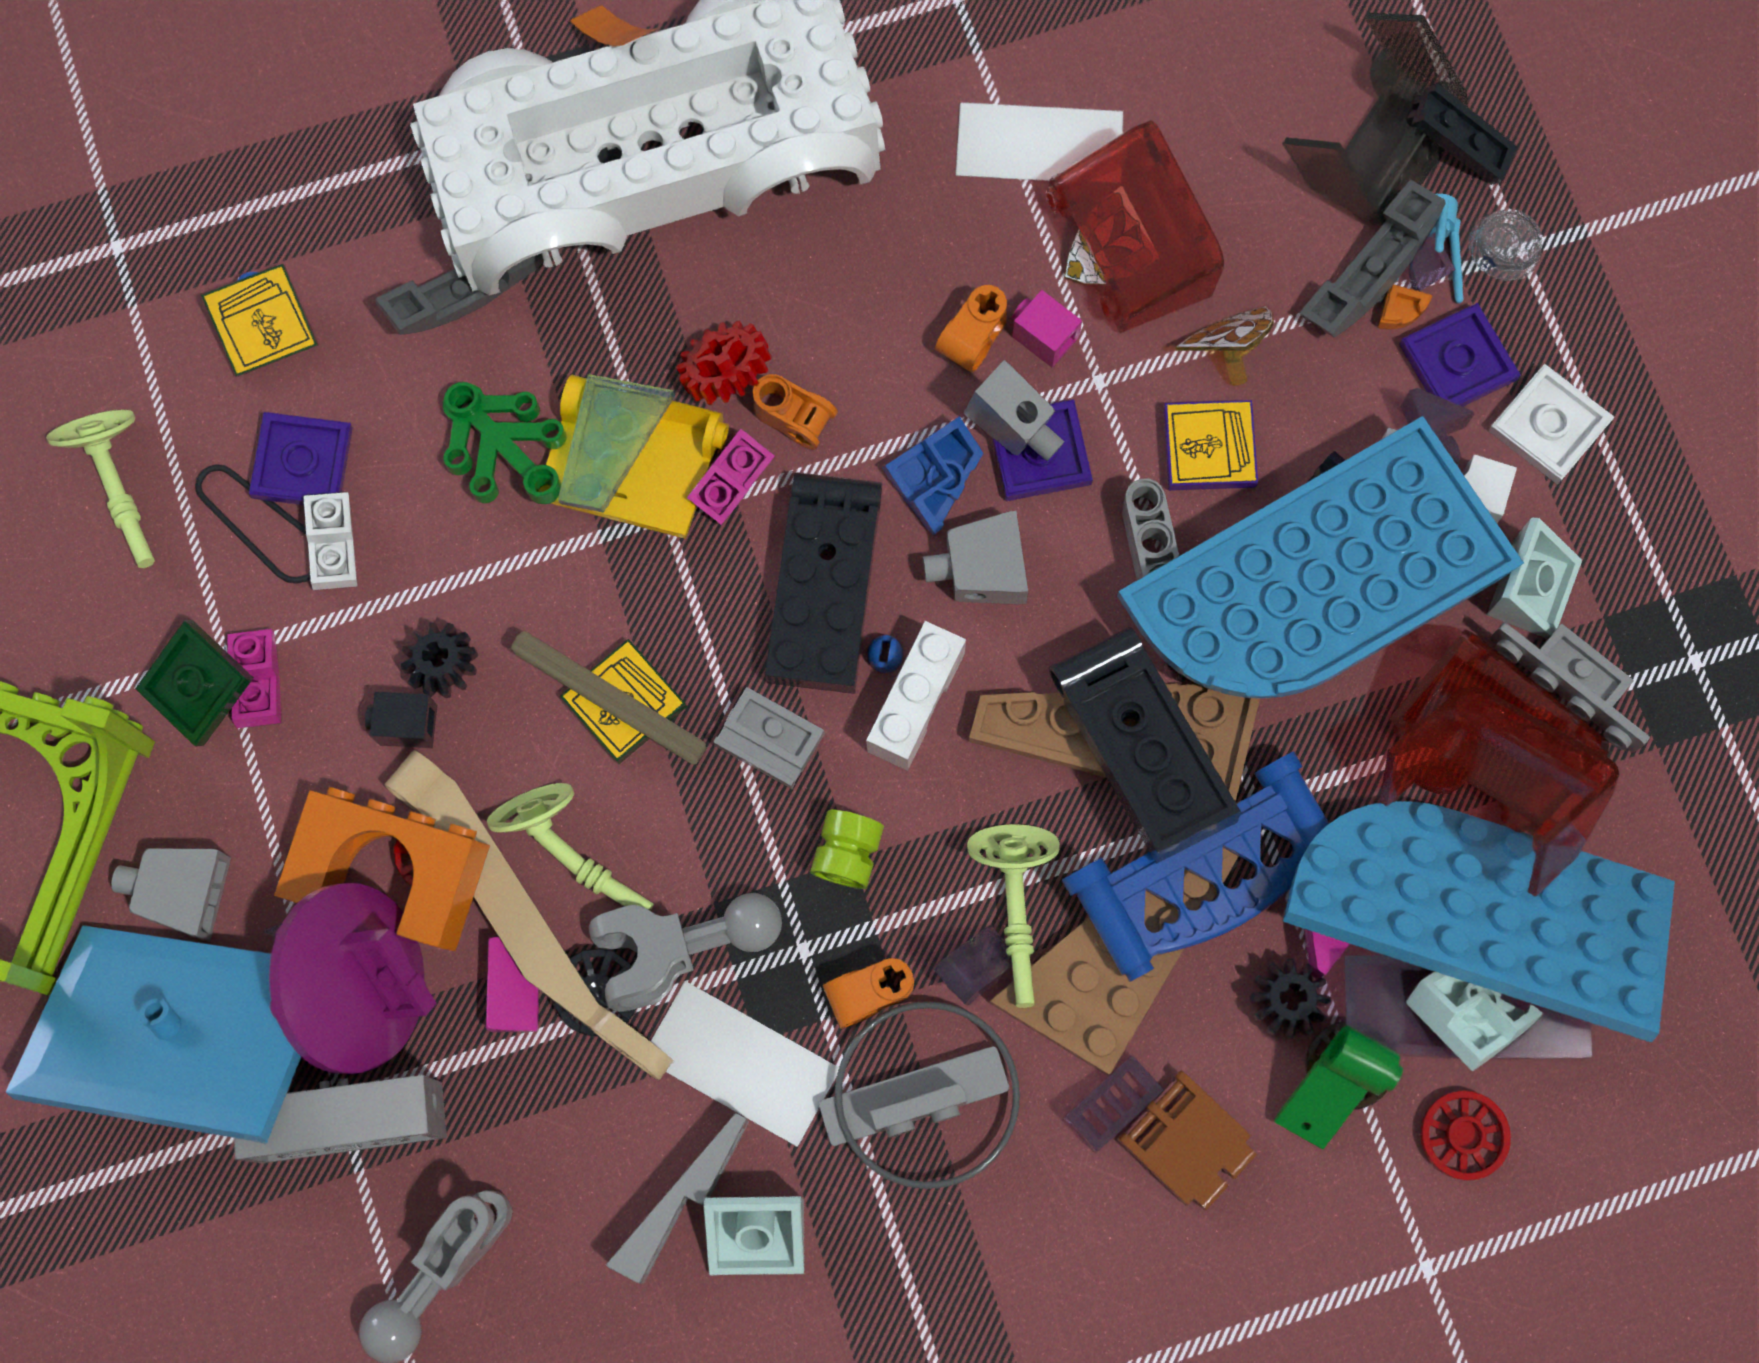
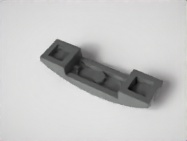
(1379, 263)
(444, 298)

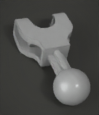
(665, 948)
(452, 1247)

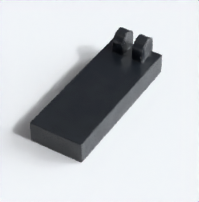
(1462, 133)

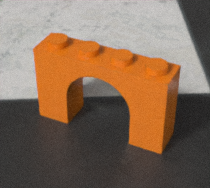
(443, 862)

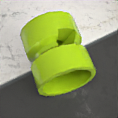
(847, 849)

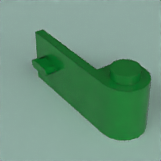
(1337, 1085)

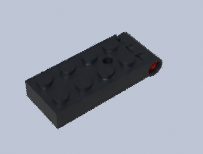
(820, 600)
(1152, 766)

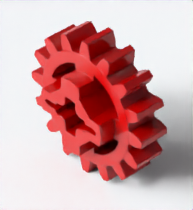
(724, 362)

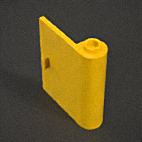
(663, 472)

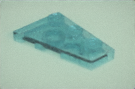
(608, 438)

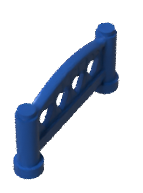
(1118, 898)

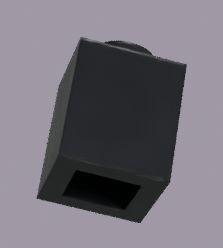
(402, 719)

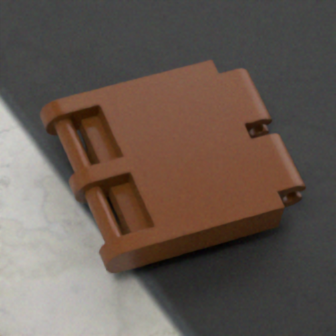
(1190, 1144)

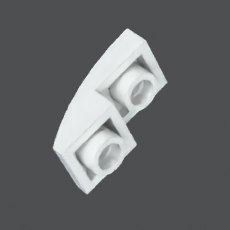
(330, 541)

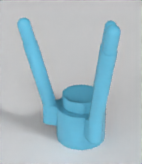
(1449, 226)

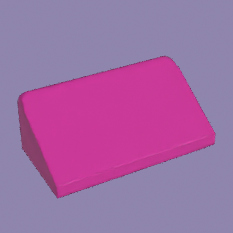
(510, 997)

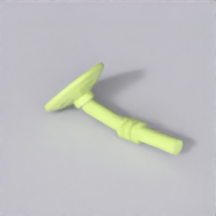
(95, 437)
(534, 817)
(1014, 846)

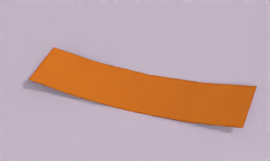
(607, 28)

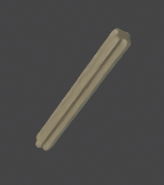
(609, 697)

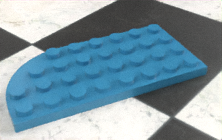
(1325, 572)
(1457, 902)

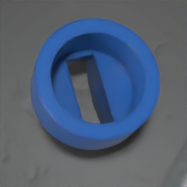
(894, 657)

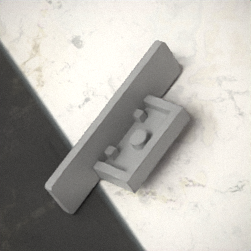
(1579, 676)
(917, 1095)

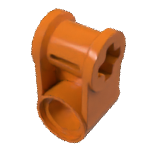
(970, 333)
(798, 416)
(860, 994)

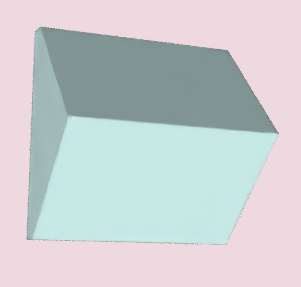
(1539, 589)
(755, 1235)

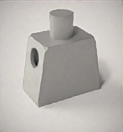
(1004, 402)
(983, 562)
(176, 888)

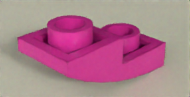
(730, 476)
(262, 698)

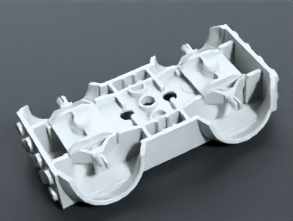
(522, 136)

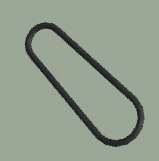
(237, 531)

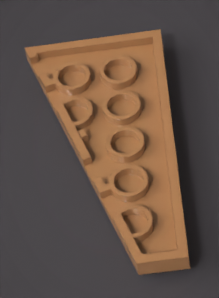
(1045, 730)
(1084, 997)

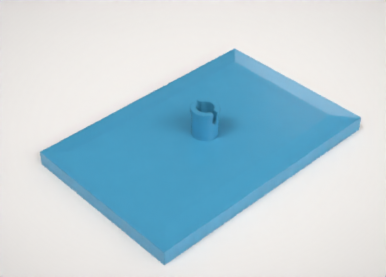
(161, 1036)

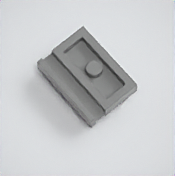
(769, 737)

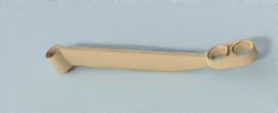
(516, 918)

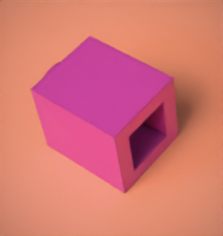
(1045, 327)

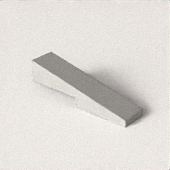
(643, 1247)

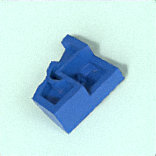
(935, 472)

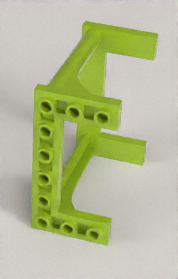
(114, 750)

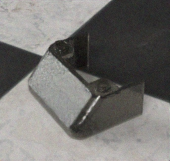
(1385, 147)

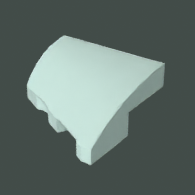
(1469, 1017)

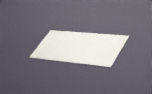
(1029, 139)
(743, 1063)

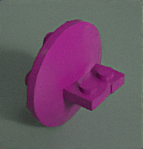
(346, 980)

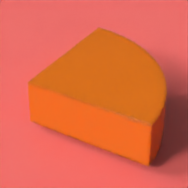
(1402, 307)

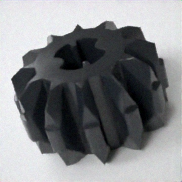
(456, 665)
(1300, 1013)

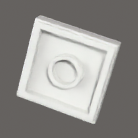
(1551, 424)

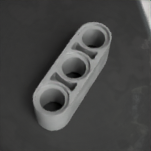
(1148, 524)

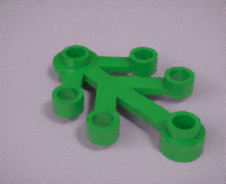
(499, 438)

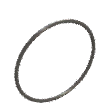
(840, 1112)

